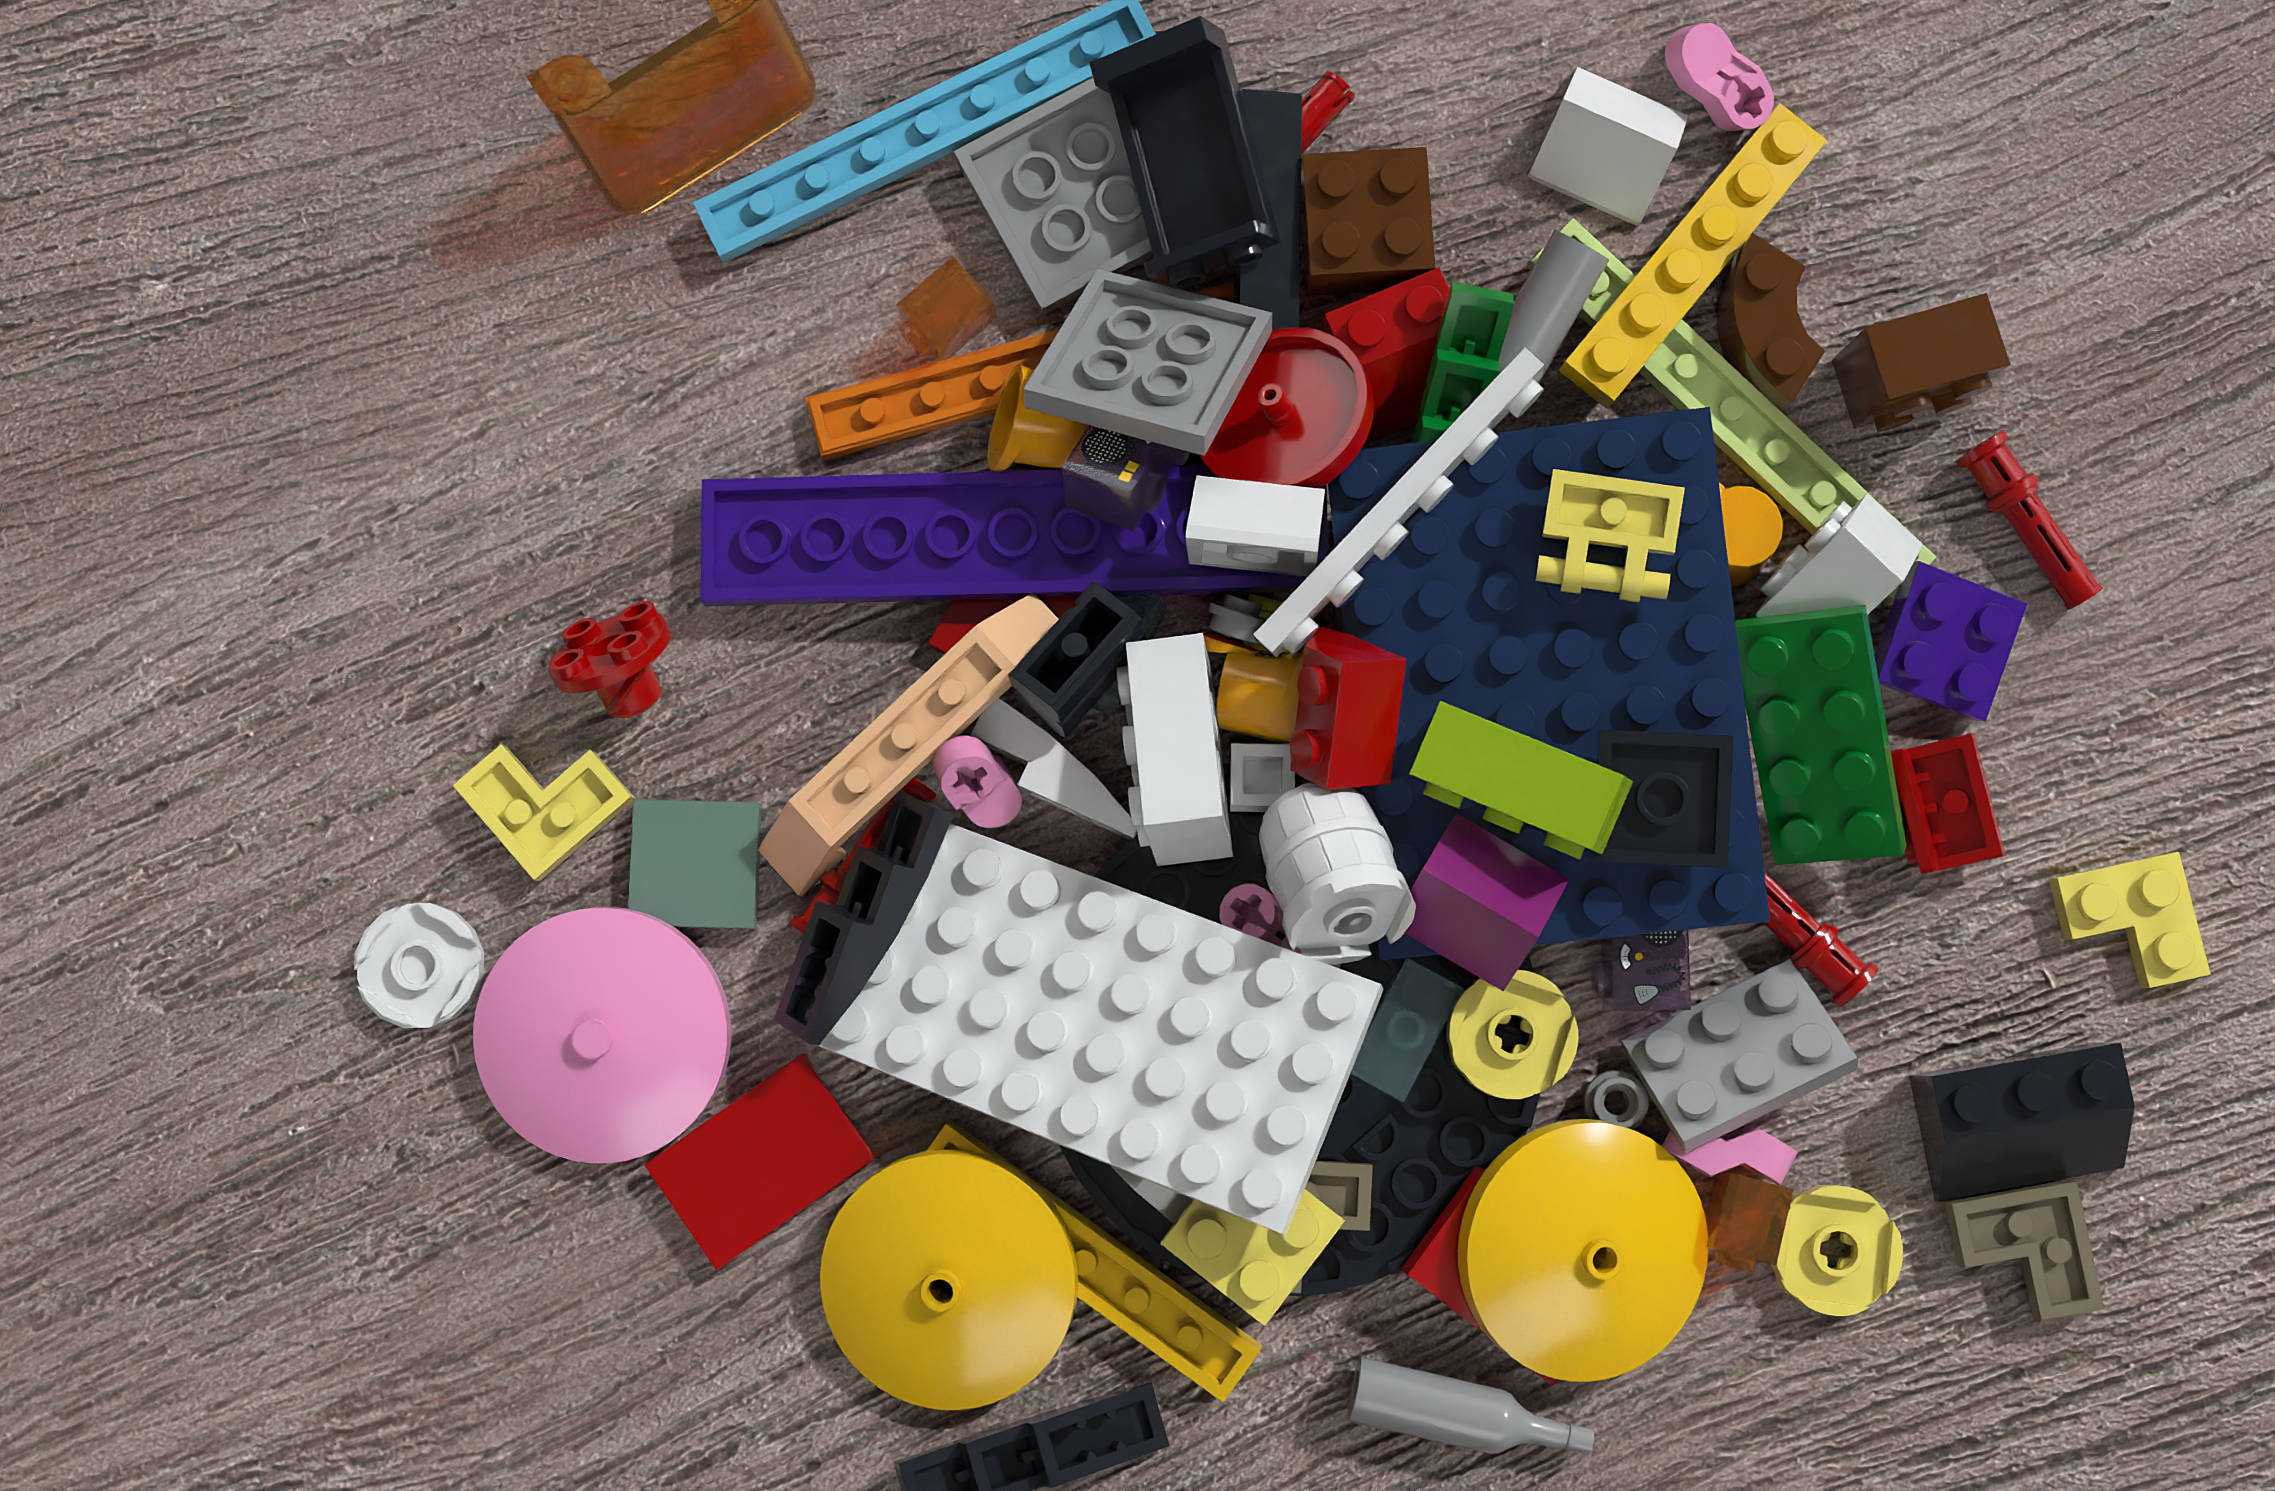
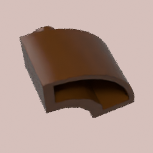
(1762, 324)

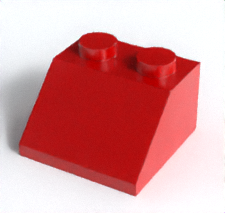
(1394, 343)
(1346, 711)

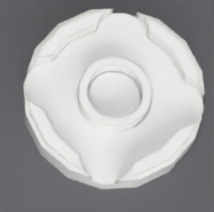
(419, 965)

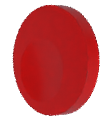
(1296, 413)

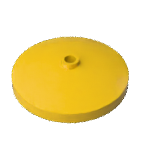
(982, 1233)
(1583, 1250)

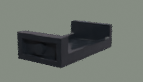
(1189, 152)

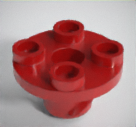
(614, 659)

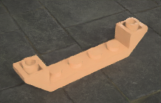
(900, 743)

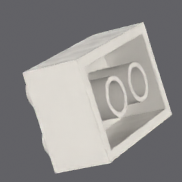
(1174, 750)

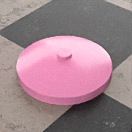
(602, 1034)

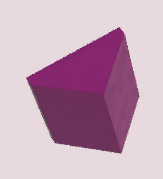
(1482, 902)

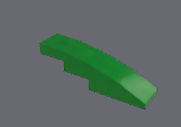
(1463, 356)

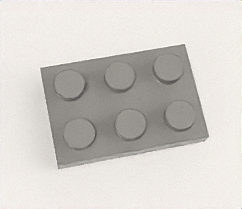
(1739, 1055)

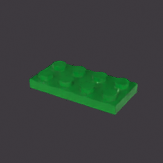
(1820, 736)

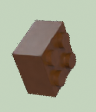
(1365, 220)
(1921, 363)

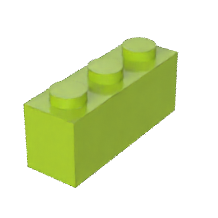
(1520, 781)

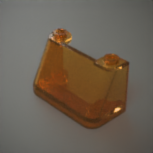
(681, 106)

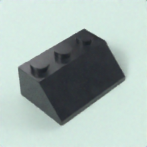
(2024, 1119)

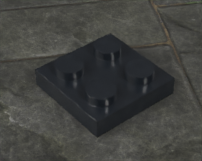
(1676, 799)

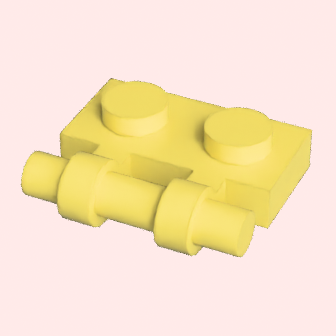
(1611, 514)

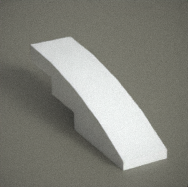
(1051, 770)

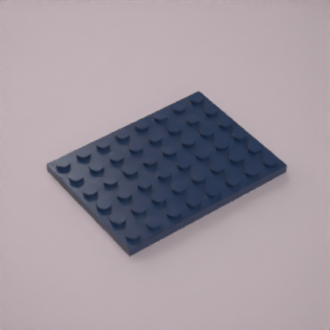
(1559, 662)

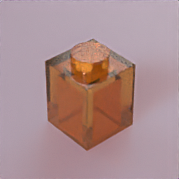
(945, 312)
(1746, 1220)

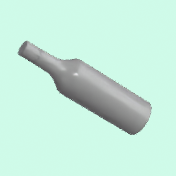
(1551, 299)
(1453, 1411)

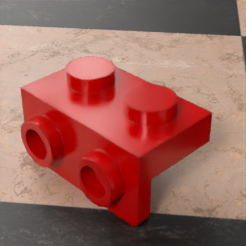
(1946, 804)

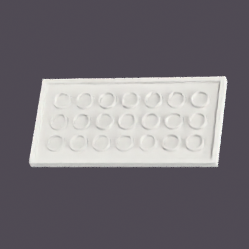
(1114, 1026)

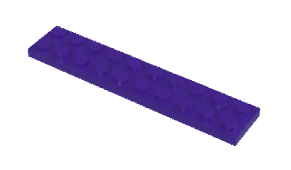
(947, 541)

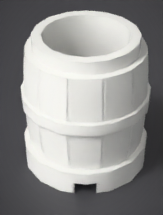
(1333, 873)

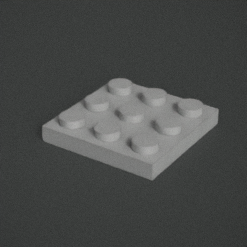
(1060, 194)
(1149, 361)

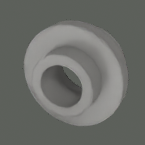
(1236, 617)
(1631, 1088)

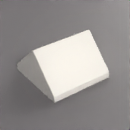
(1608, 147)
(1254, 526)

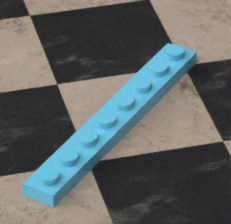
(915, 130)

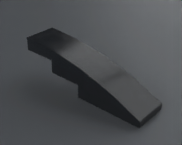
(852, 936)
(1044, 1447)

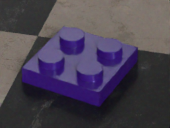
(1947, 641)

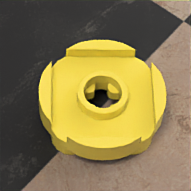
(1529, 1068)
(1857, 1280)

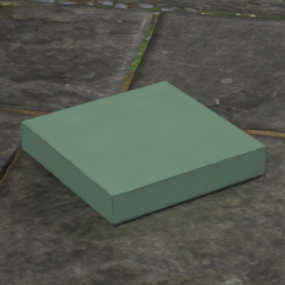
(696, 862)

